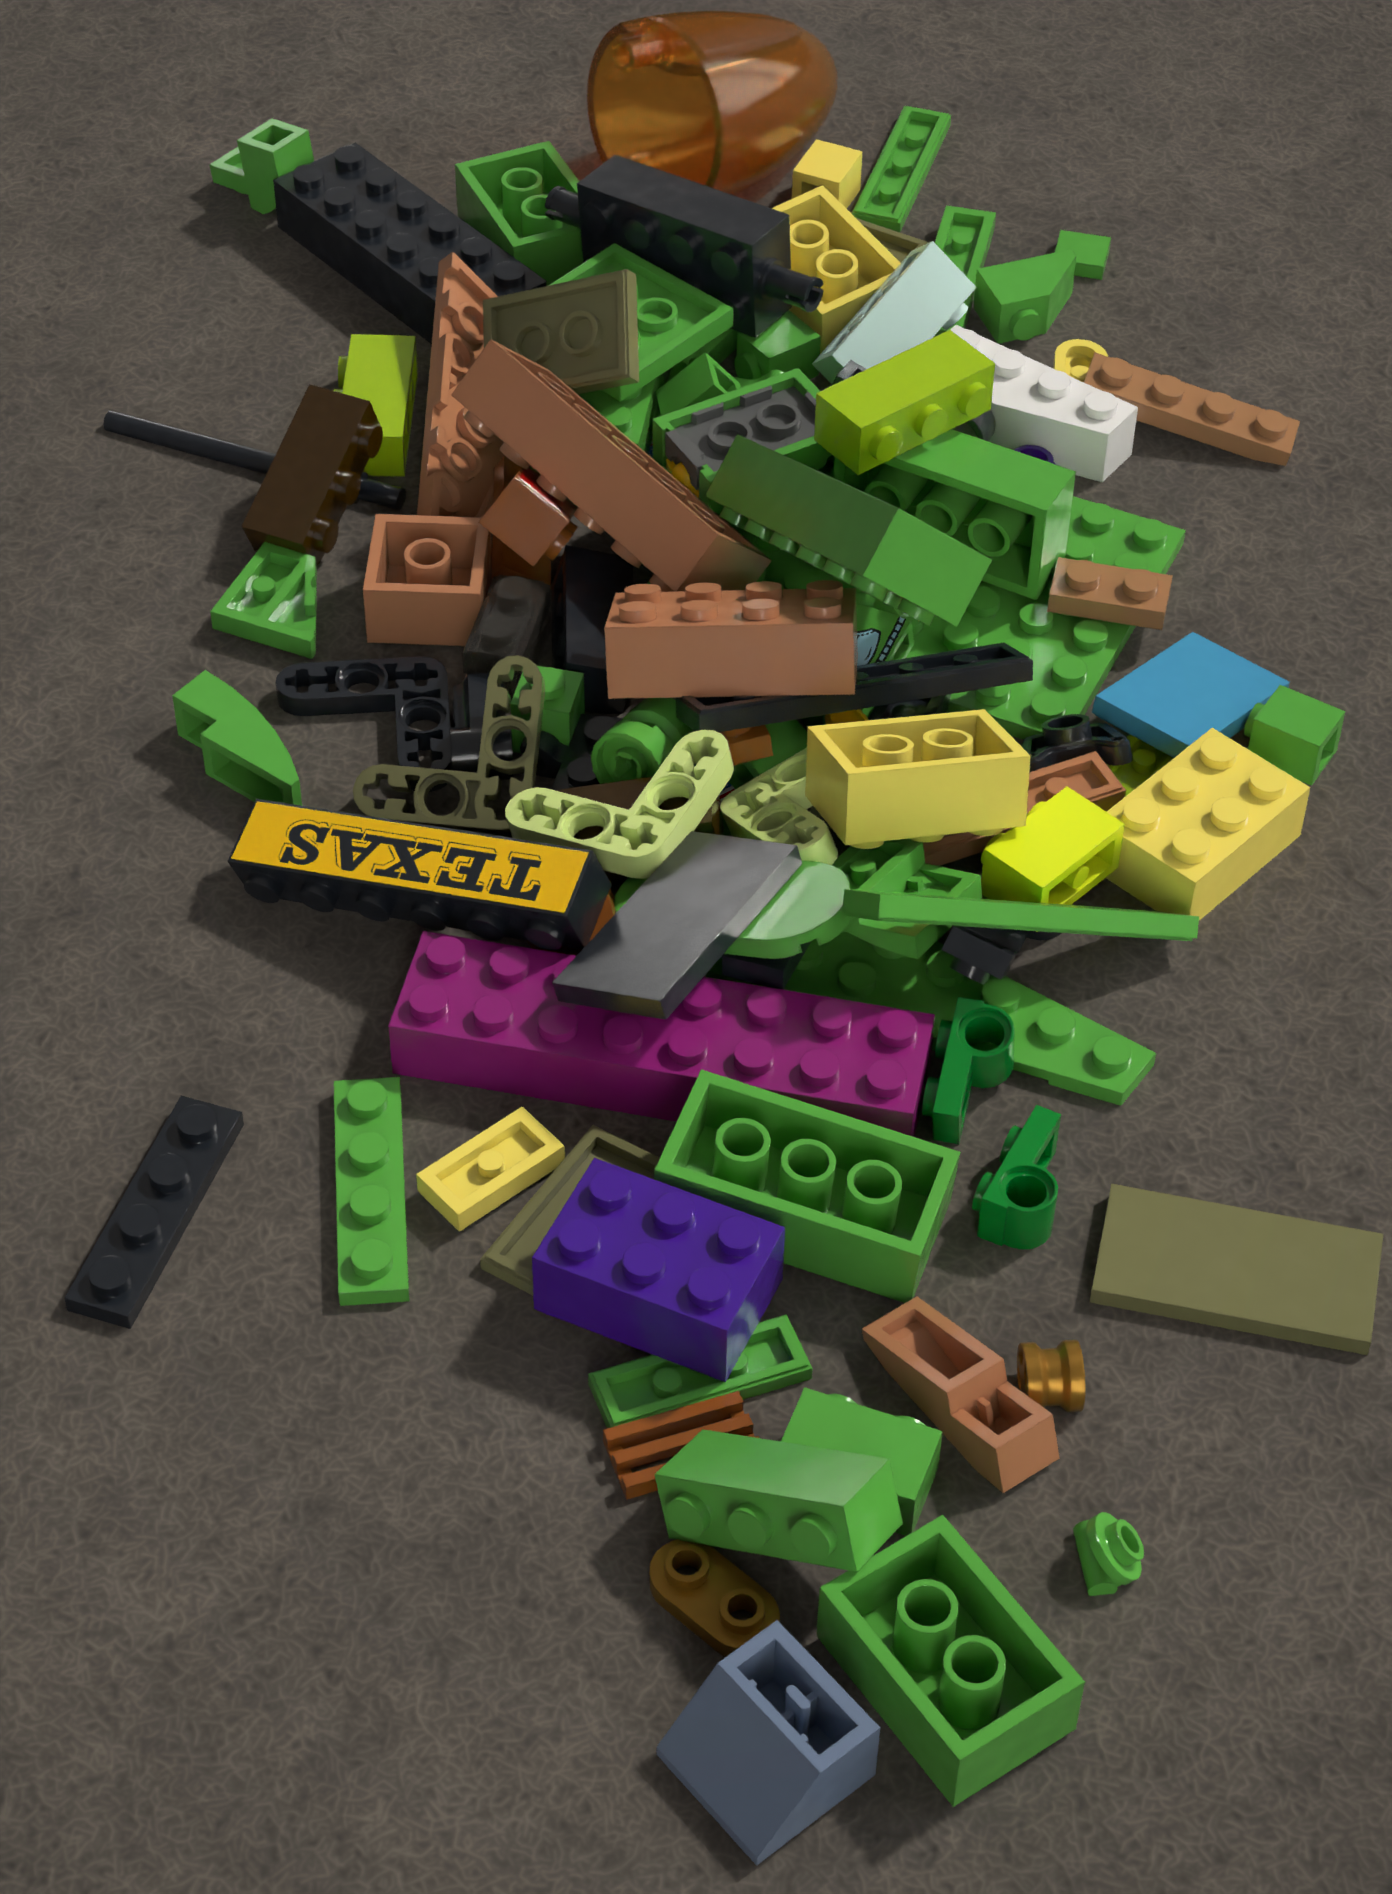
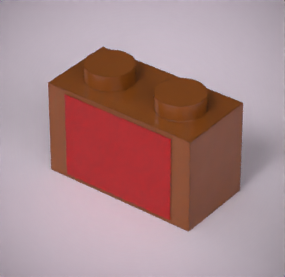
(530, 518)

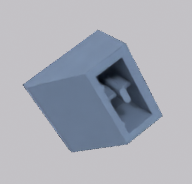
(770, 1743)

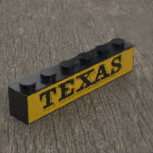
(421, 874)

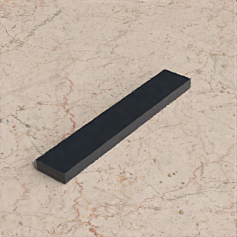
(875, 686)

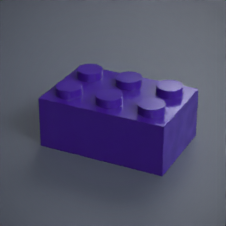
(658, 1269)

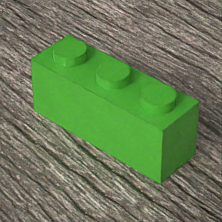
(779, 1499)

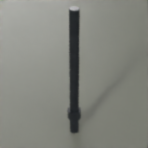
(231, 453)

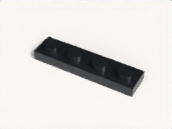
(154, 1212)

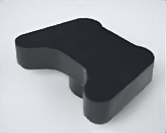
(1072, 737)

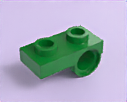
(965, 1067)
(1022, 1196)

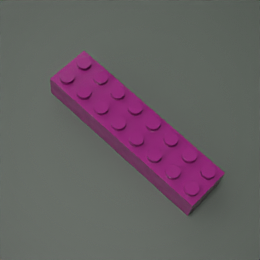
(494, 1023)

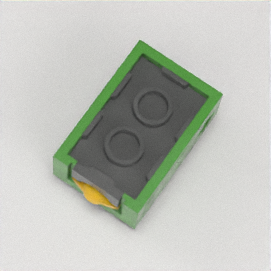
(769, 412)

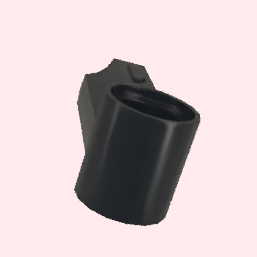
(468, 719)

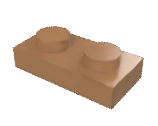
(1110, 593)

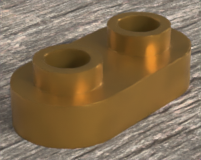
(710, 1595)

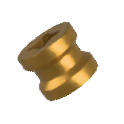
(1052, 1374)

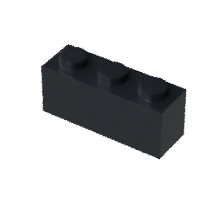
(580, 608)

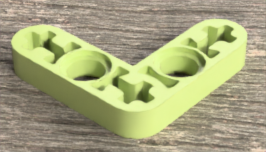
(538, 811)
(776, 811)

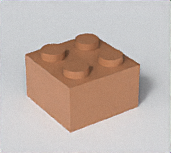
(425, 579)

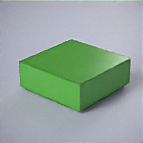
(1090, 252)

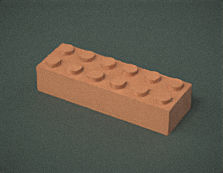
(604, 475)

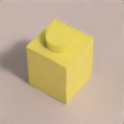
(831, 166)

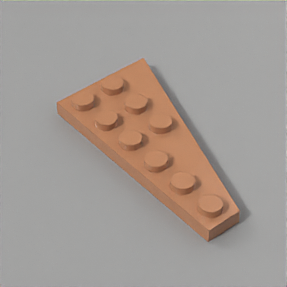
(455, 455)

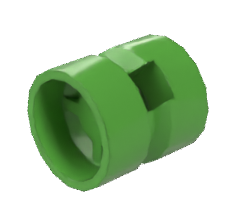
(638, 742)

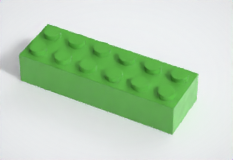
(847, 533)

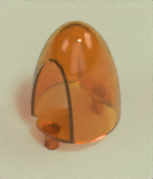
(709, 94)

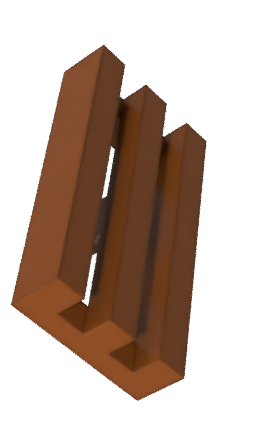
(664, 1425)

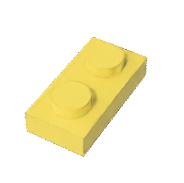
(490, 1168)

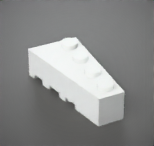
(1050, 409)

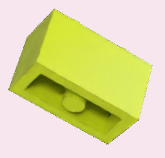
(1056, 856)

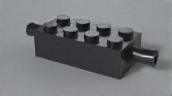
(693, 232)

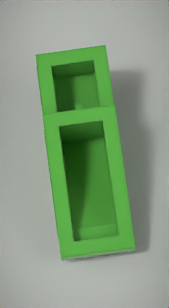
(235, 741)

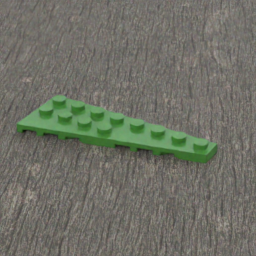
(1048, 1036)

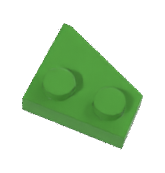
(272, 601)

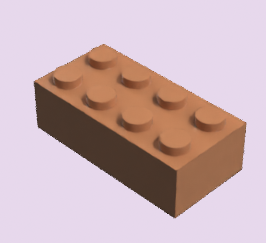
(732, 641)

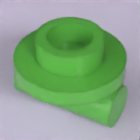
(1108, 1553)

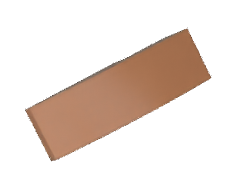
(964, 1393)

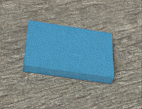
(1186, 694)

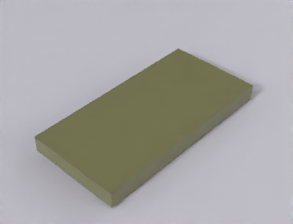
(1238, 1269)

